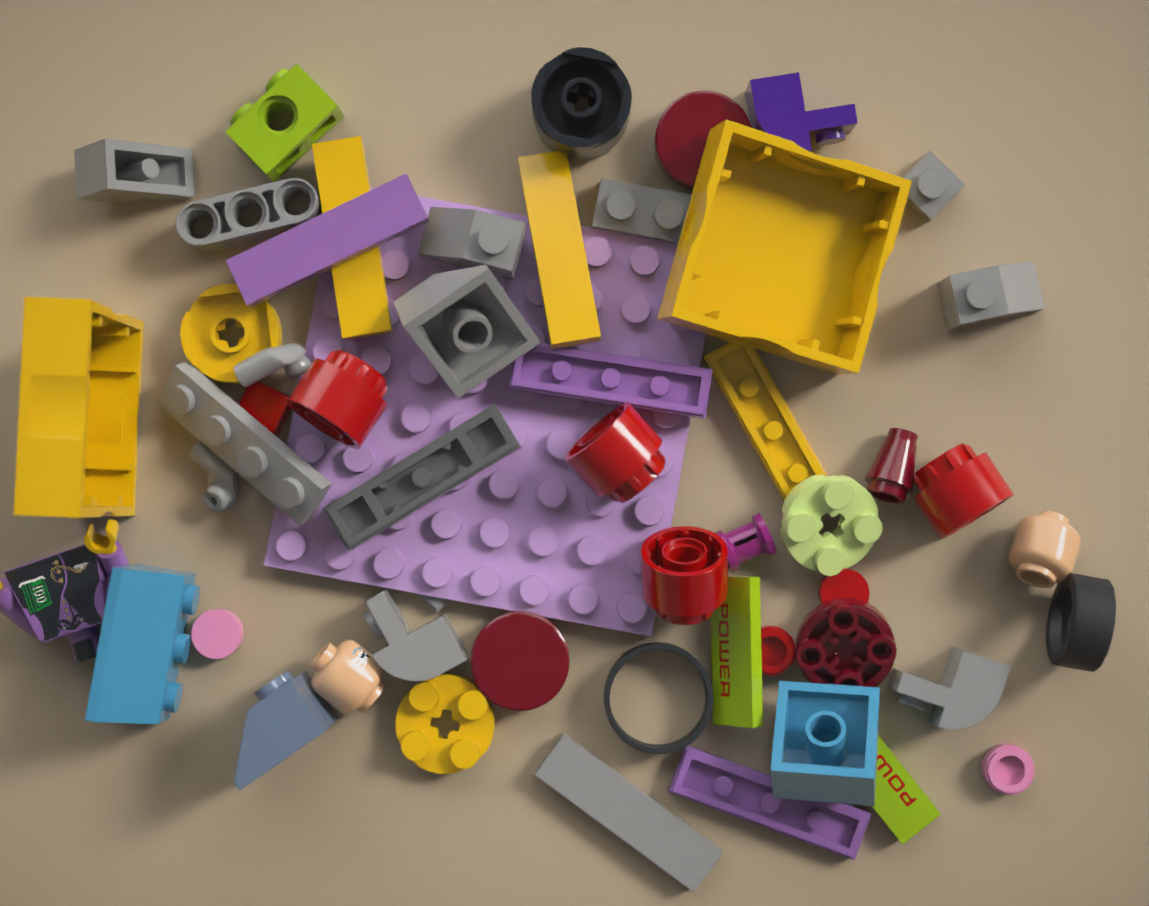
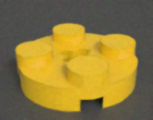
(210, 316)
(422, 741)

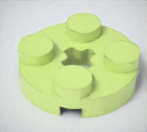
(845, 545)

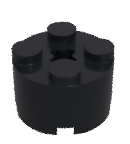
(557, 89)

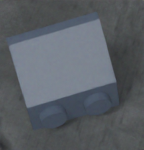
(280, 725)

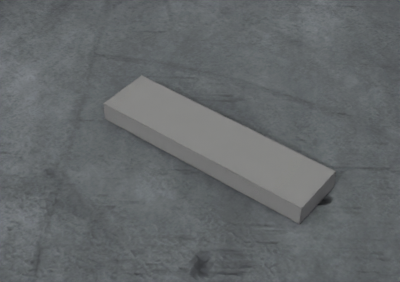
(628, 812)

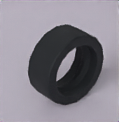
(1081, 622)

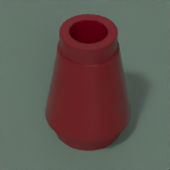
(894, 467)

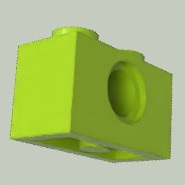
(280, 150)

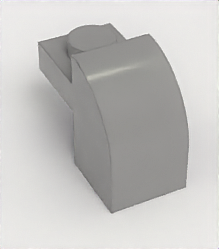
(417, 653)
(963, 697)

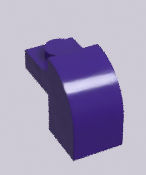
(779, 109)

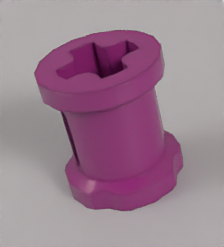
(761, 544)

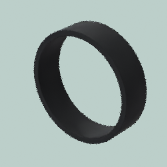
(668, 747)

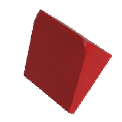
(266, 406)

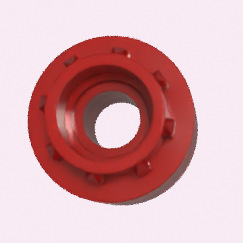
(340, 397)
(618, 455)
(959, 489)
(687, 573)

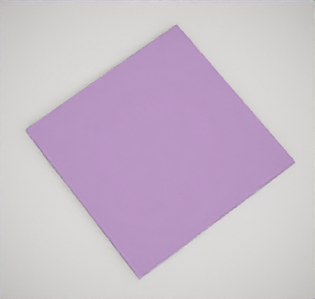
(527, 525)

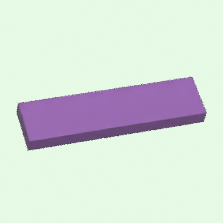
(327, 240)
(613, 380)
(749, 796)

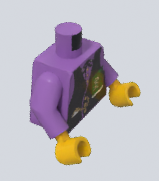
(65, 592)

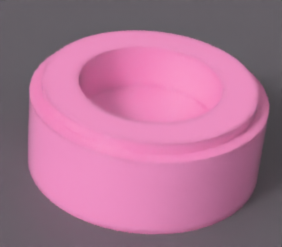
(217, 633)
(1007, 769)

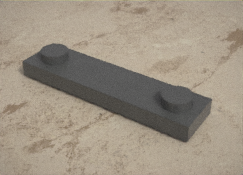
(422, 477)

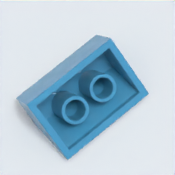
(142, 645)

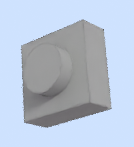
(931, 186)

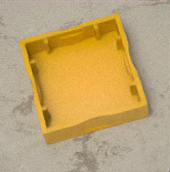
(784, 249)
(77, 410)

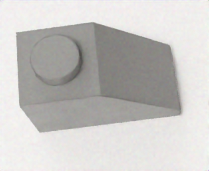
(133, 172)
(473, 239)
(990, 294)

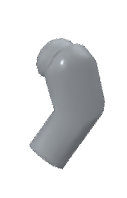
(270, 360)
(222, 479)

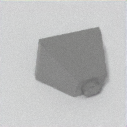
(465, 326)

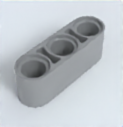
(228, 207)

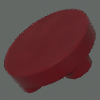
(685, 130)
(845, 644)
(520, 660)

